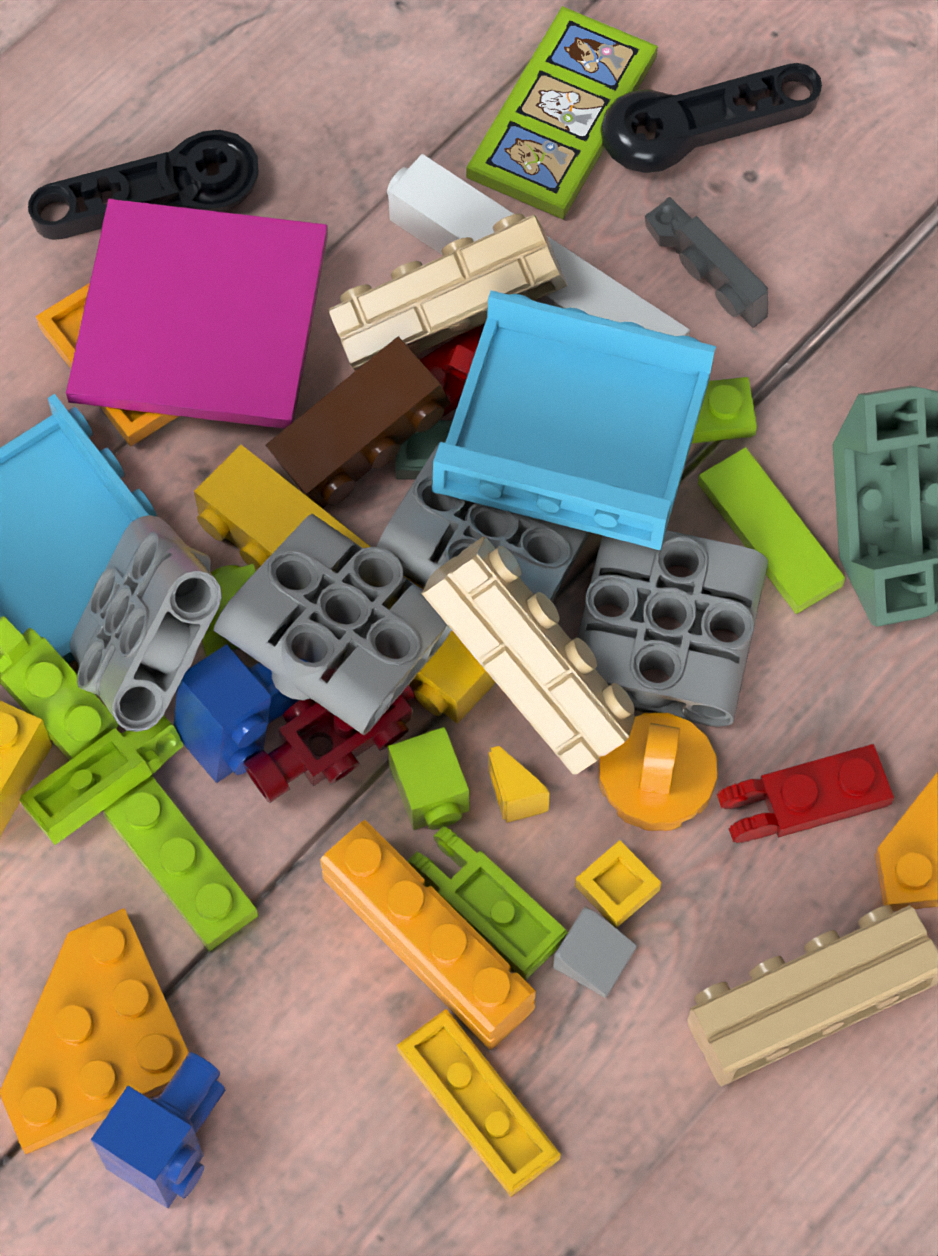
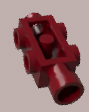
(311, 720)

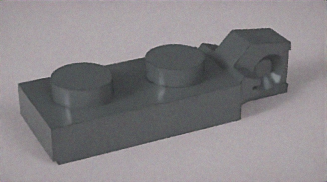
(708, 257)

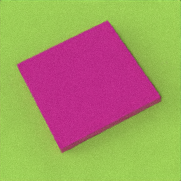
(198, 314)

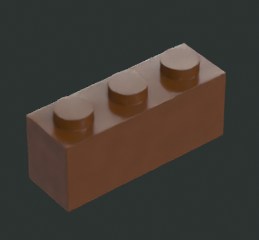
(360, 424)

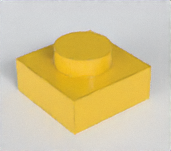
(617, 884)

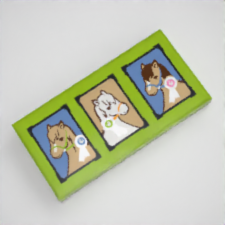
(553, 117)

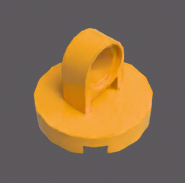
(659, 773)

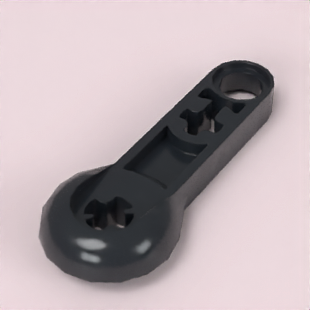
(701, 116)
(166, 179)

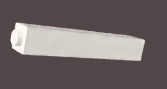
(445, 208)

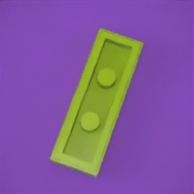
(771, 526)

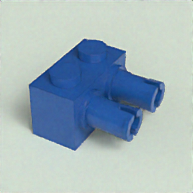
(226, 711)
(155, 1139)

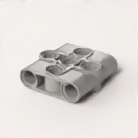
(442, 526)
(718, 595)
(293, 615)
(144, 622)

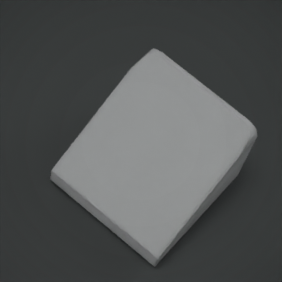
(594, 953)

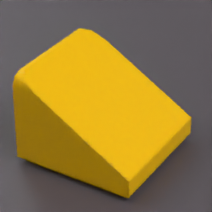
(515, 788)

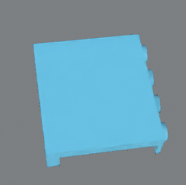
(575, 420)
(59, 523)

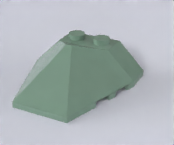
(890, 502)

